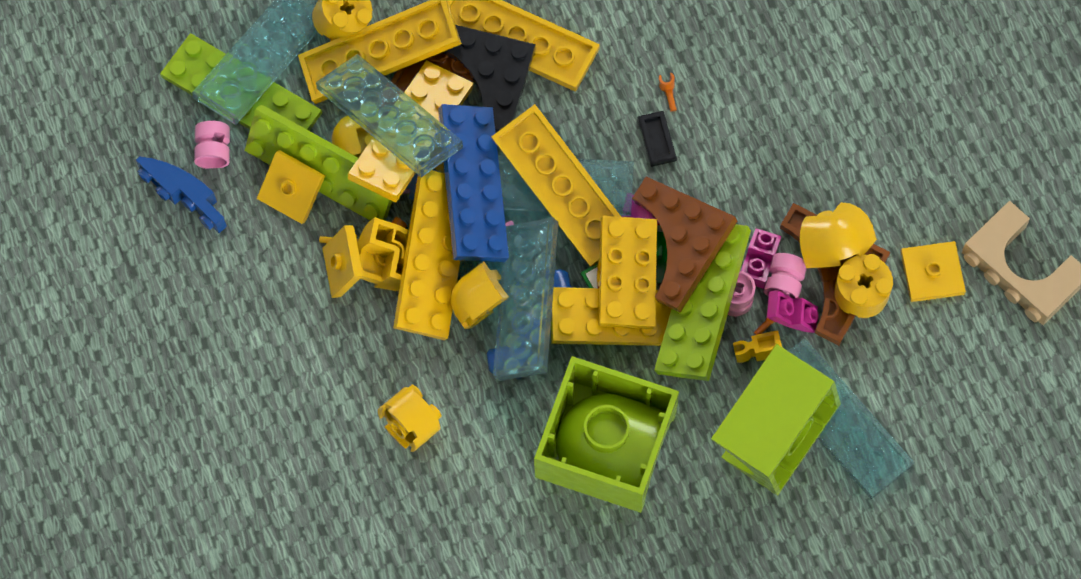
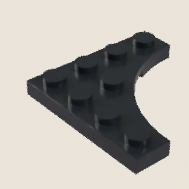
(497, 67)

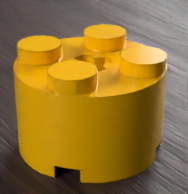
(341, 17)
(868, 272)
(410, 418)

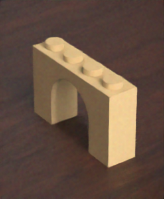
(1038, 297)

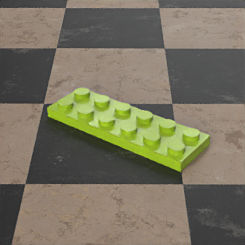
(198, 58)
(274, 133)
(696, 331)

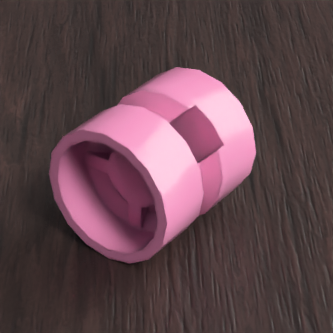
(212, 144)
(786, 273)
(743, 295)

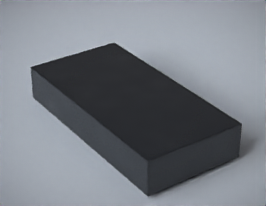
(657, 138)

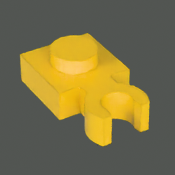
(759, 346)

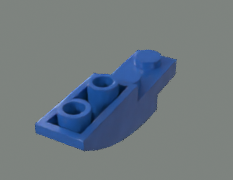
(177, 184)

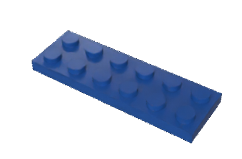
(474, 186)

